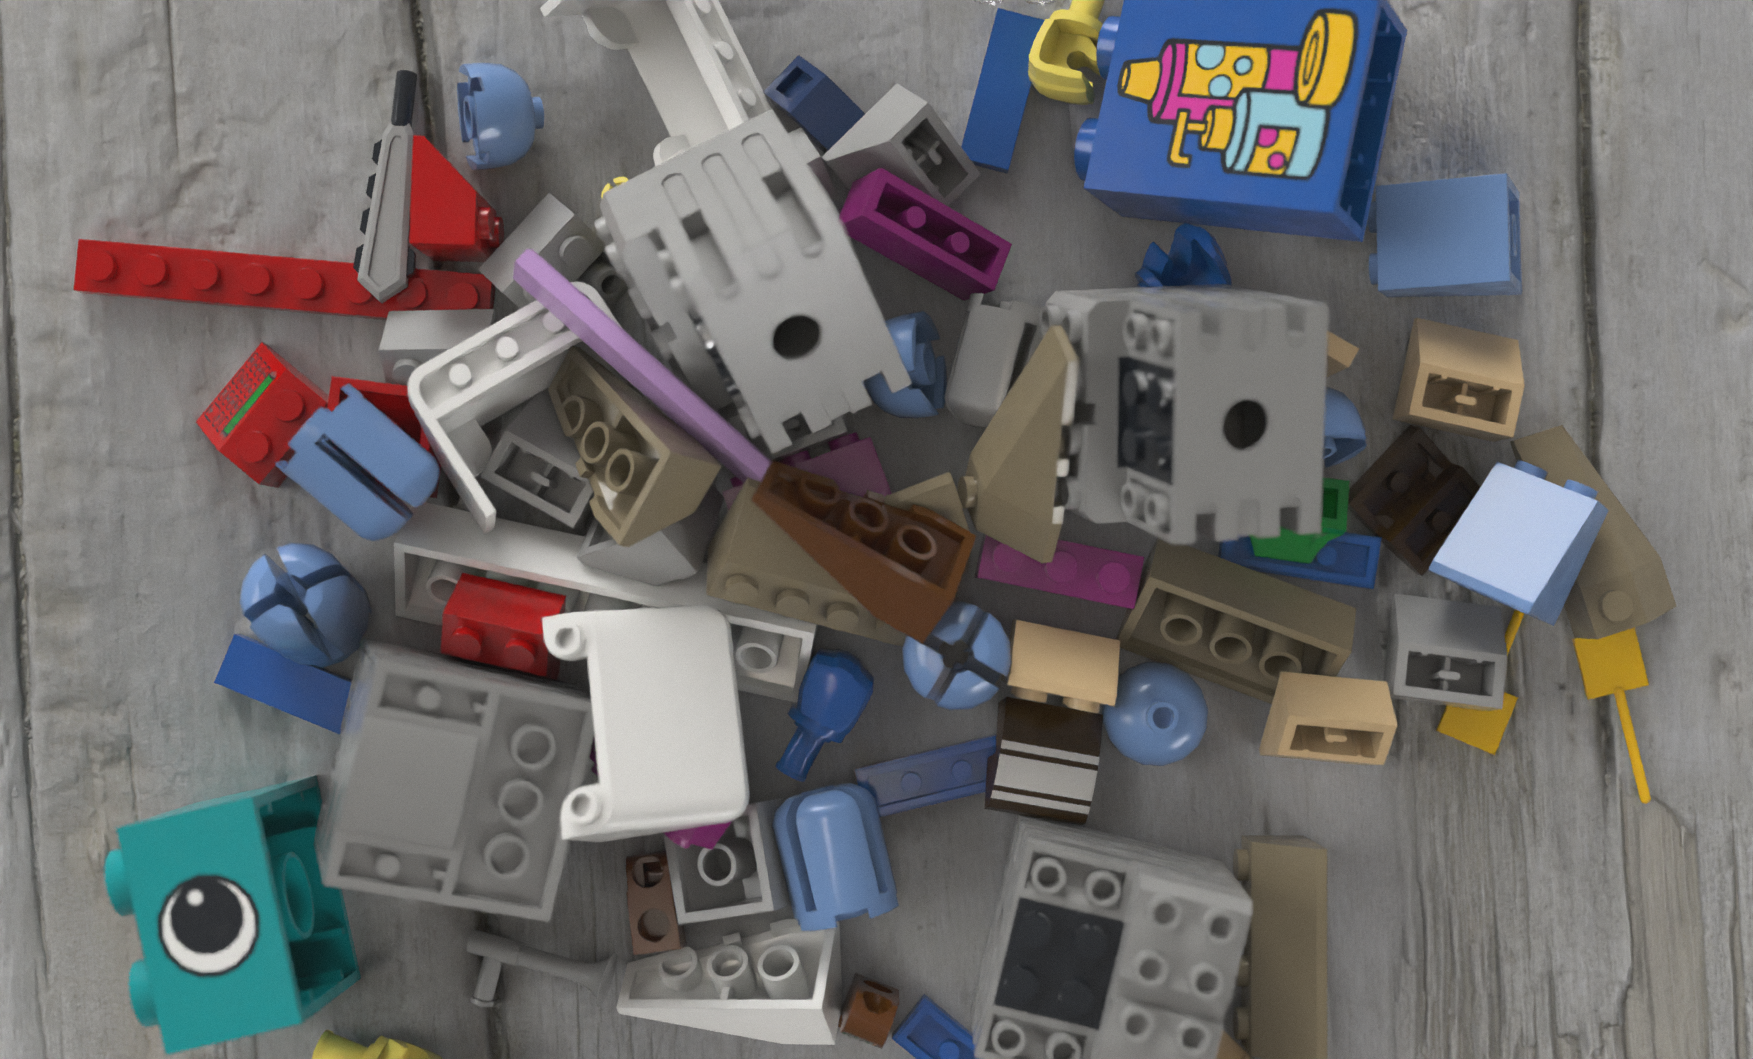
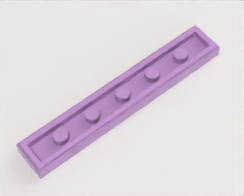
(639, 367)

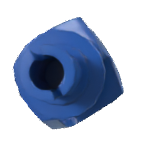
(1192, 260)
(827, 708)

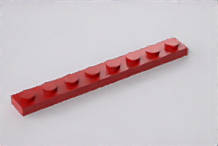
(263, 281)

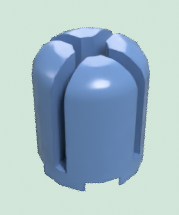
(344, 484)
(316, 584)
(964, 684)
(834, 856)

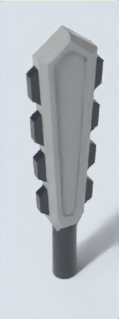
(385, 257)

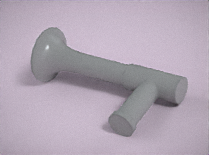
(497, 949)

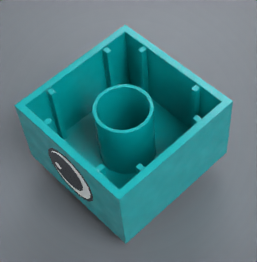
(231, 916)

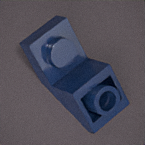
(814, 103)

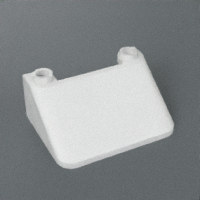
(660, 720)

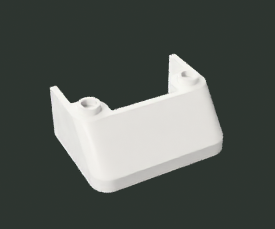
(685, 60)
(486, 379)

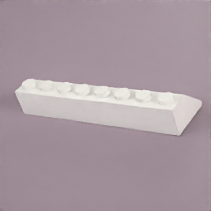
(445, 542)

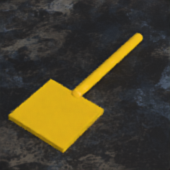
(1613, 667)
(1481, 727)

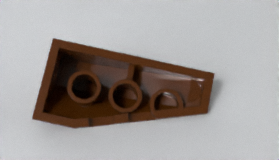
(886, 557)

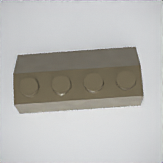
(766, 569)
(1233, 622)
(1284, 948)

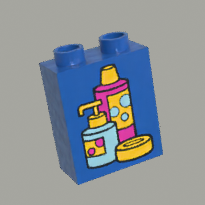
(1244, 113)

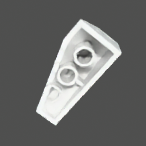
(759, 986)

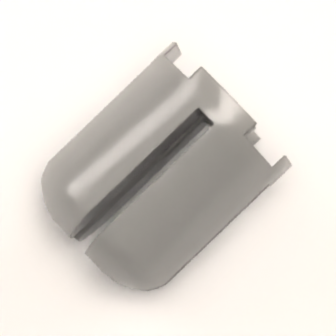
(990, 357)

